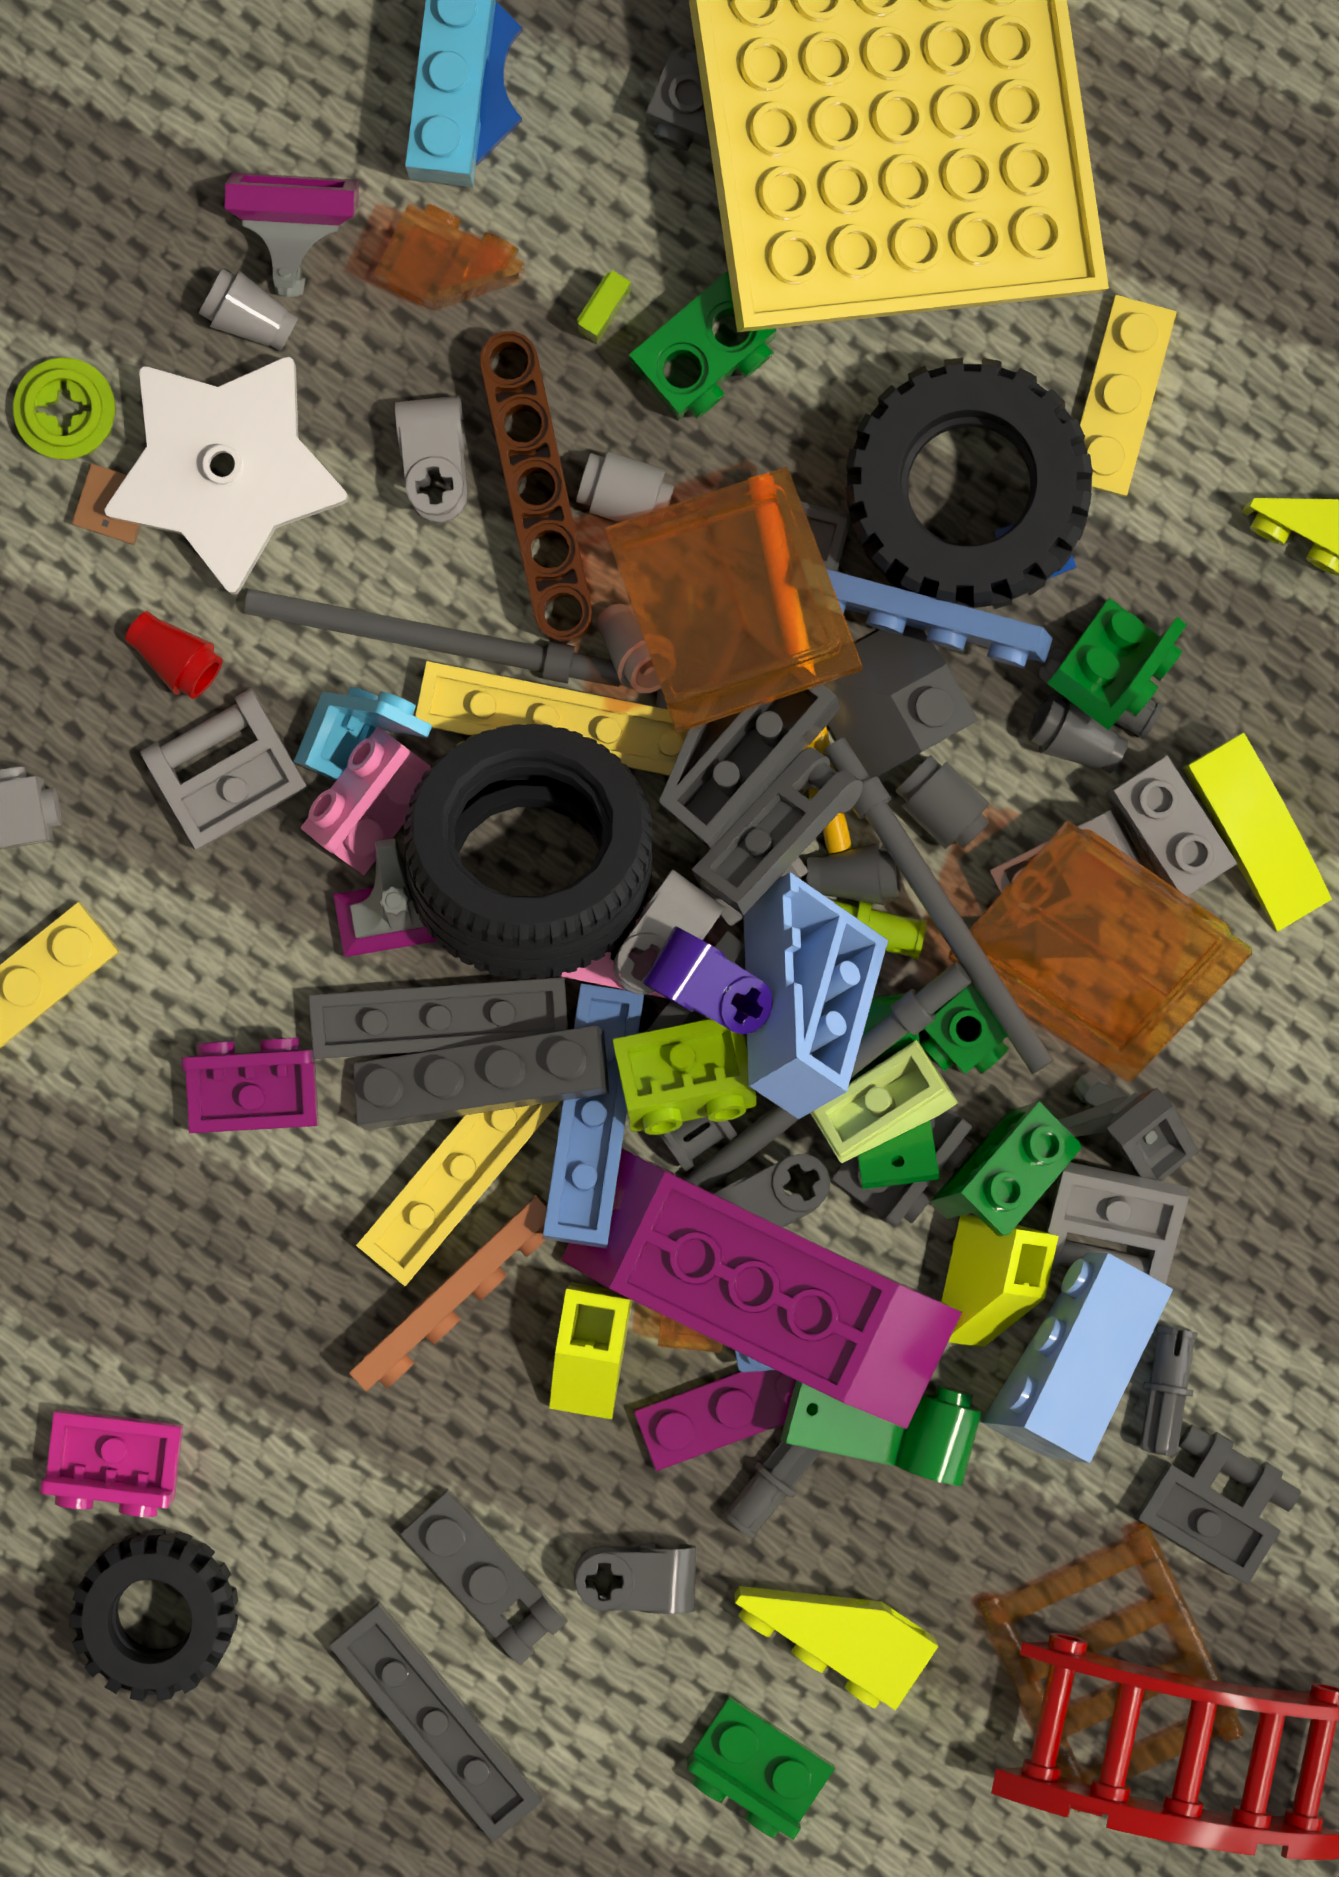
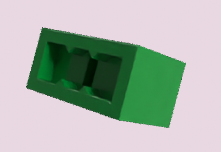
(691, 336)

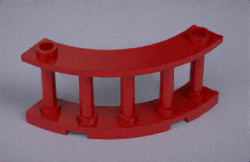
(1181, 1814)

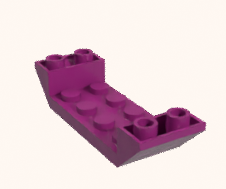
(768, 1292)

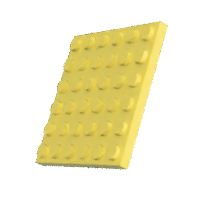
(896, 156)

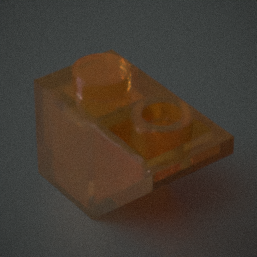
(443, 265)

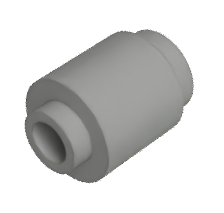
(623, 487)

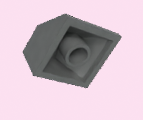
(898, 701)

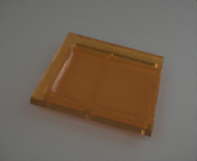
(733, 599)
(1105, 949)

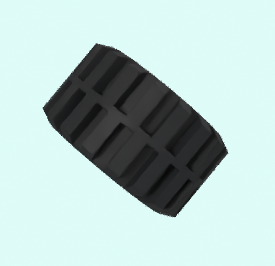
(121, 1658)

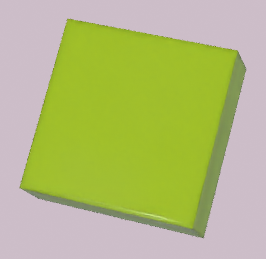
(603, 306)

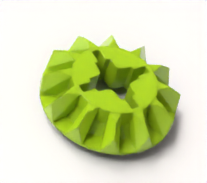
(43, 388)

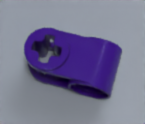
(708, 983)

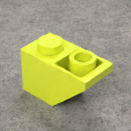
(995, 1278)
(589, 1350)

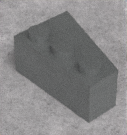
(738, 757)

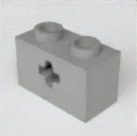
(1171, 827)

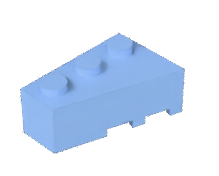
(821, 986)
(1080, 1359)

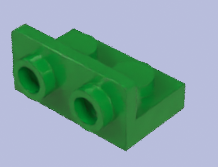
(1114, 663)
(1009, 1169)
(758, 1769)

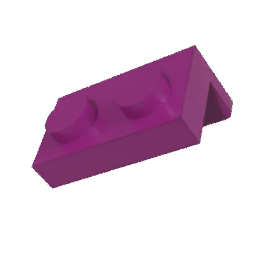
(251, 1088)

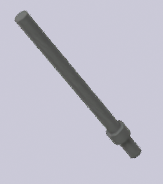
(556, 661)
(874, 807)
(909, 1014)

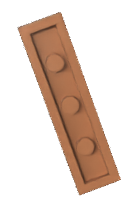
(435, 1314)

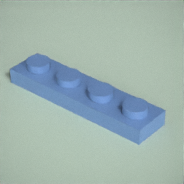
(946, 622)
(592, 1131)

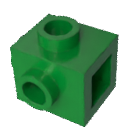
(948, 1049)

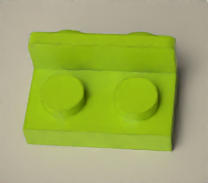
(683, 1076)

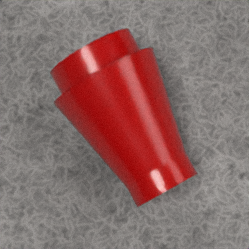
(178, 657)

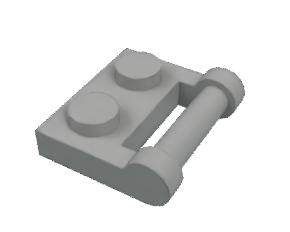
(233, 788)
(1120, 1211)

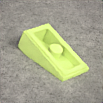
(885, 1103)

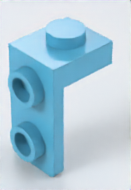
(348, 719)

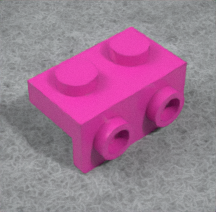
(112, 1462)

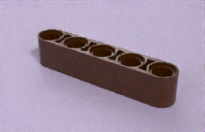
(531, 457)

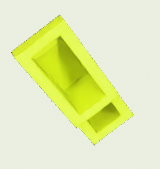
(1258, 831)

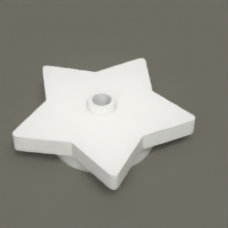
(234, 514)

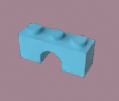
(449, 91)

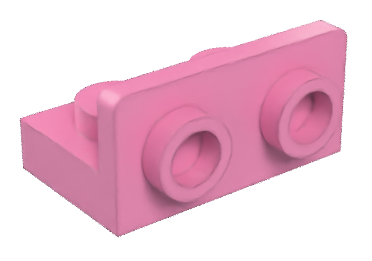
(366, 800)

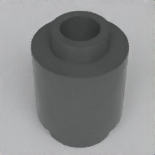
(944, 803)

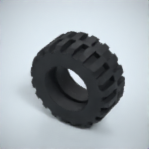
(953, 399)

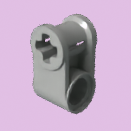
(433, 446)
(672, 905)

